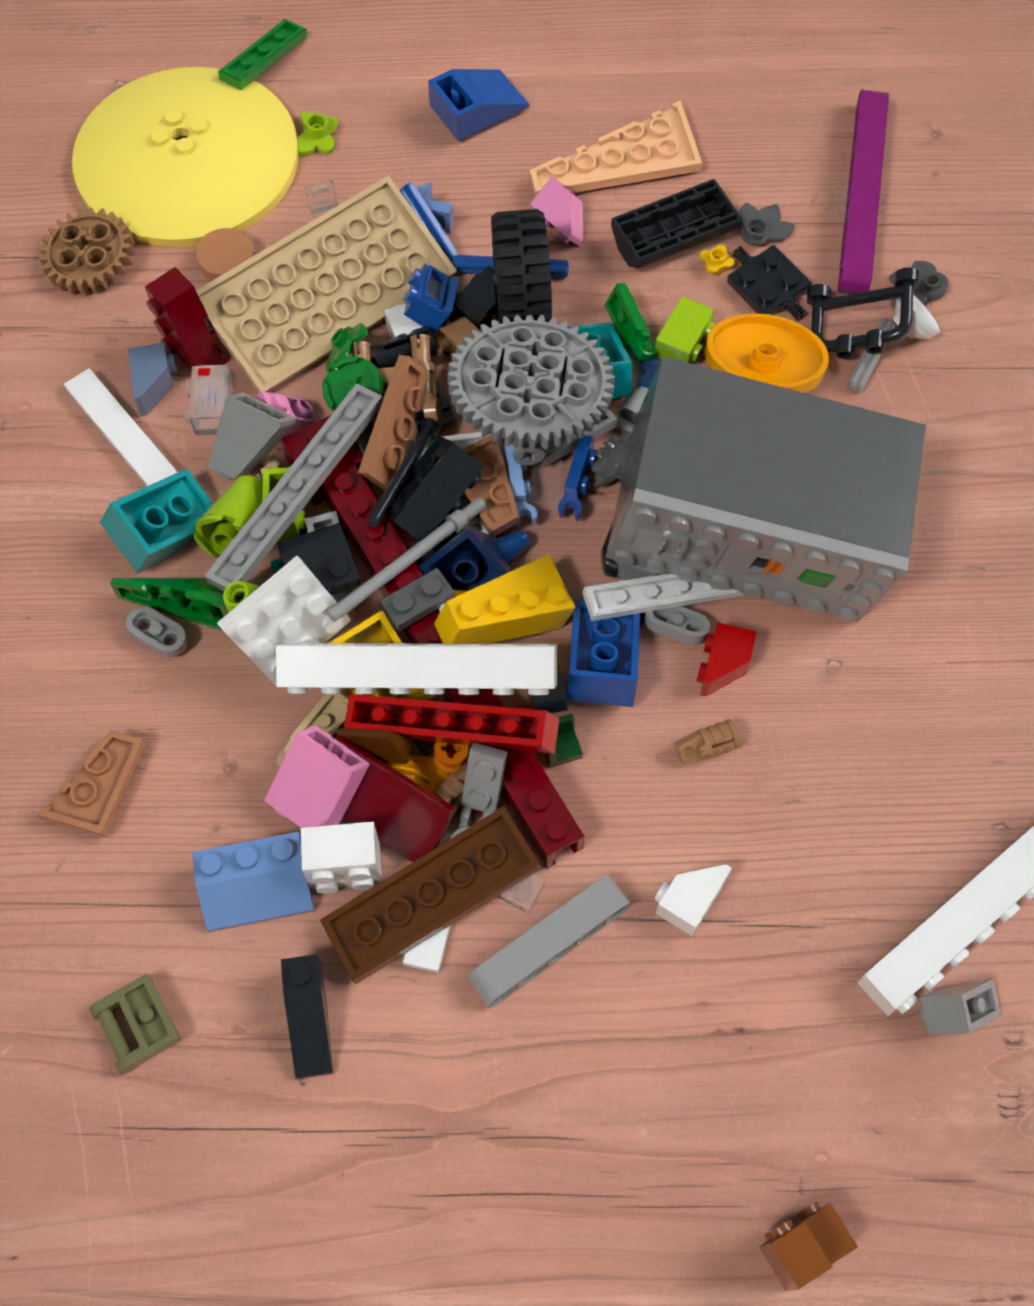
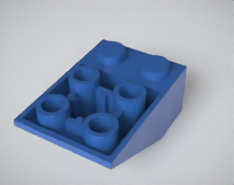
(473, 99)

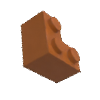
(807, 1248)

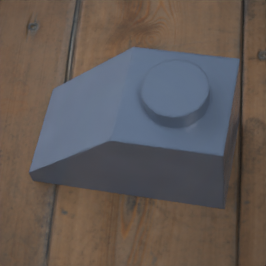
(151, 374)

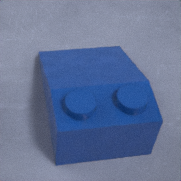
(603, 658)

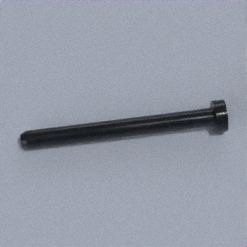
(428, 429)

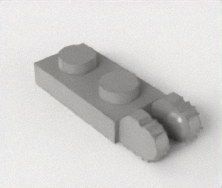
(482, 781)

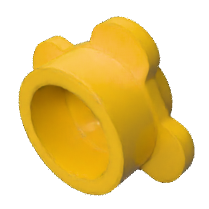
(716, 260)

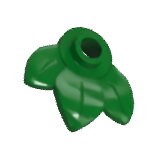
(342, 342)

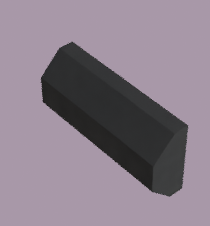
(674, 224)

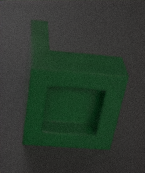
(567, 744)

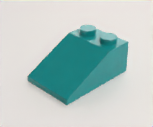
(619, 359)
(156, 519)

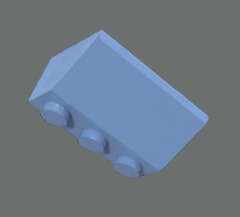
(252, 882)

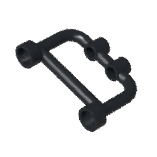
(874, 340)

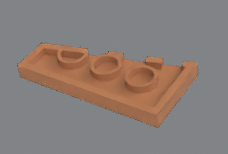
(394, 423)

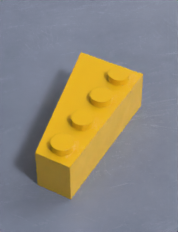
(508, 607)

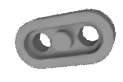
(679, 624)
(159, 633)

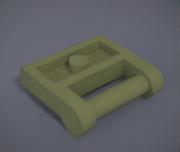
(146, 1017)

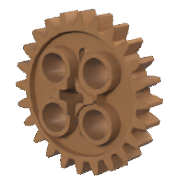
(87, 251)

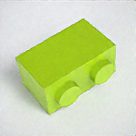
(685, 331)

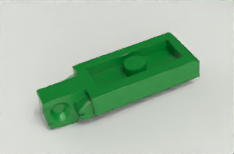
(630, 323)

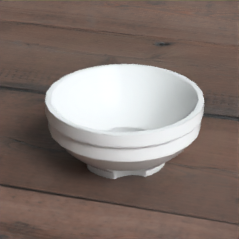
(923, 323)

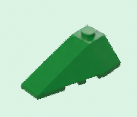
(181, 597)

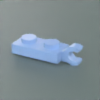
(520, 487)

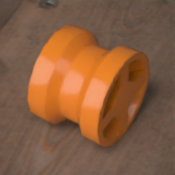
(450, 761)

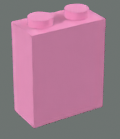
(316, 780)

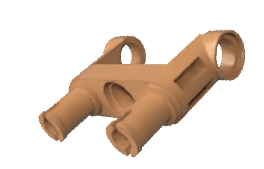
(420, 354)

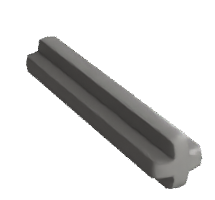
(867, 362)

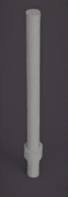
(455, 523)

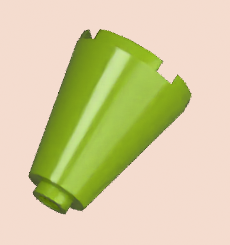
(228, 515)

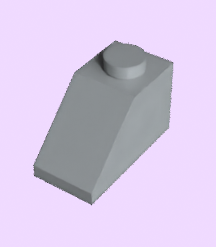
(960, 1008)

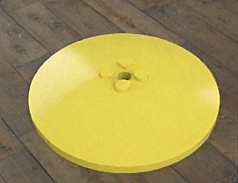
(176, 191)

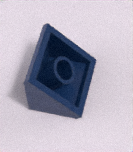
(468, 560)

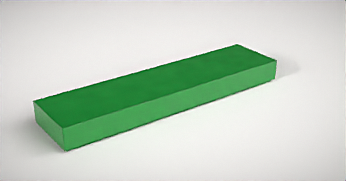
(262, 54)

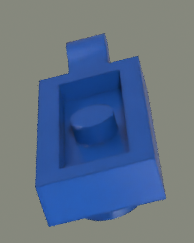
(578, 479)

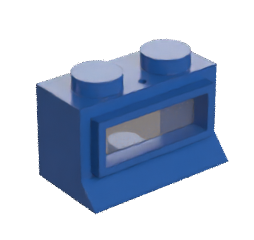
(430, 297)

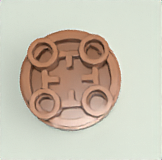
(222, 251)

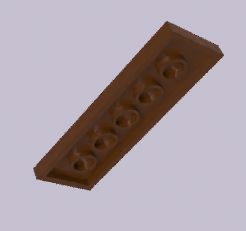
(429, 894)

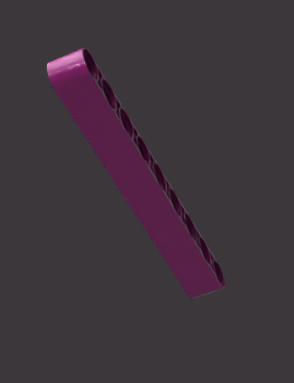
(863, 193)

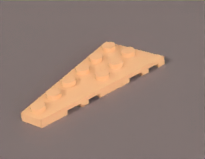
(628, 155)

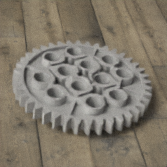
(527, 398)

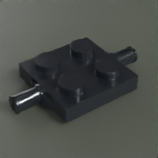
(769, 282)

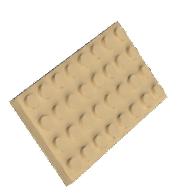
(325, 276)

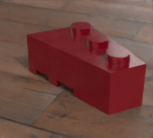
(181, 320)

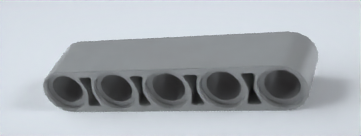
(548, 941)

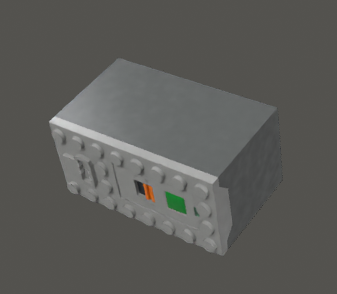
(767, 491)

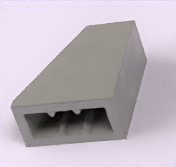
(246, 435)

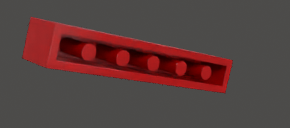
(455, 722)

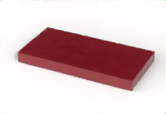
(402, 811)

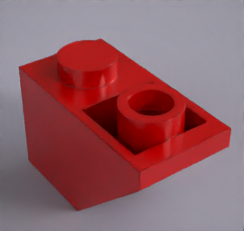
(728, 658)

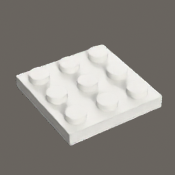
(282, 610)

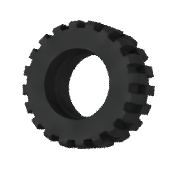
(521, 264)

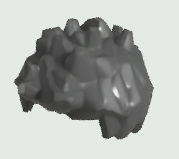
(611, 459)

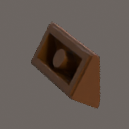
(382, 744)

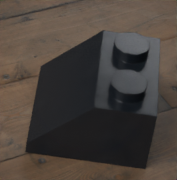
(325, 555)

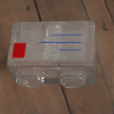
(207, 397)

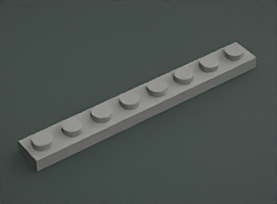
(295, 488)

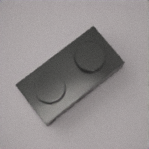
(417, 599)

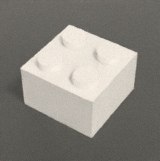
(341, 857)

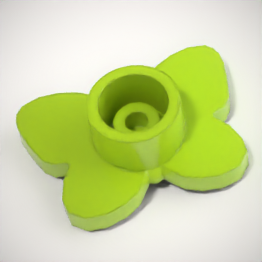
(316, 134)

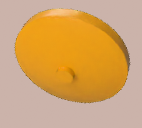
(768, 351)

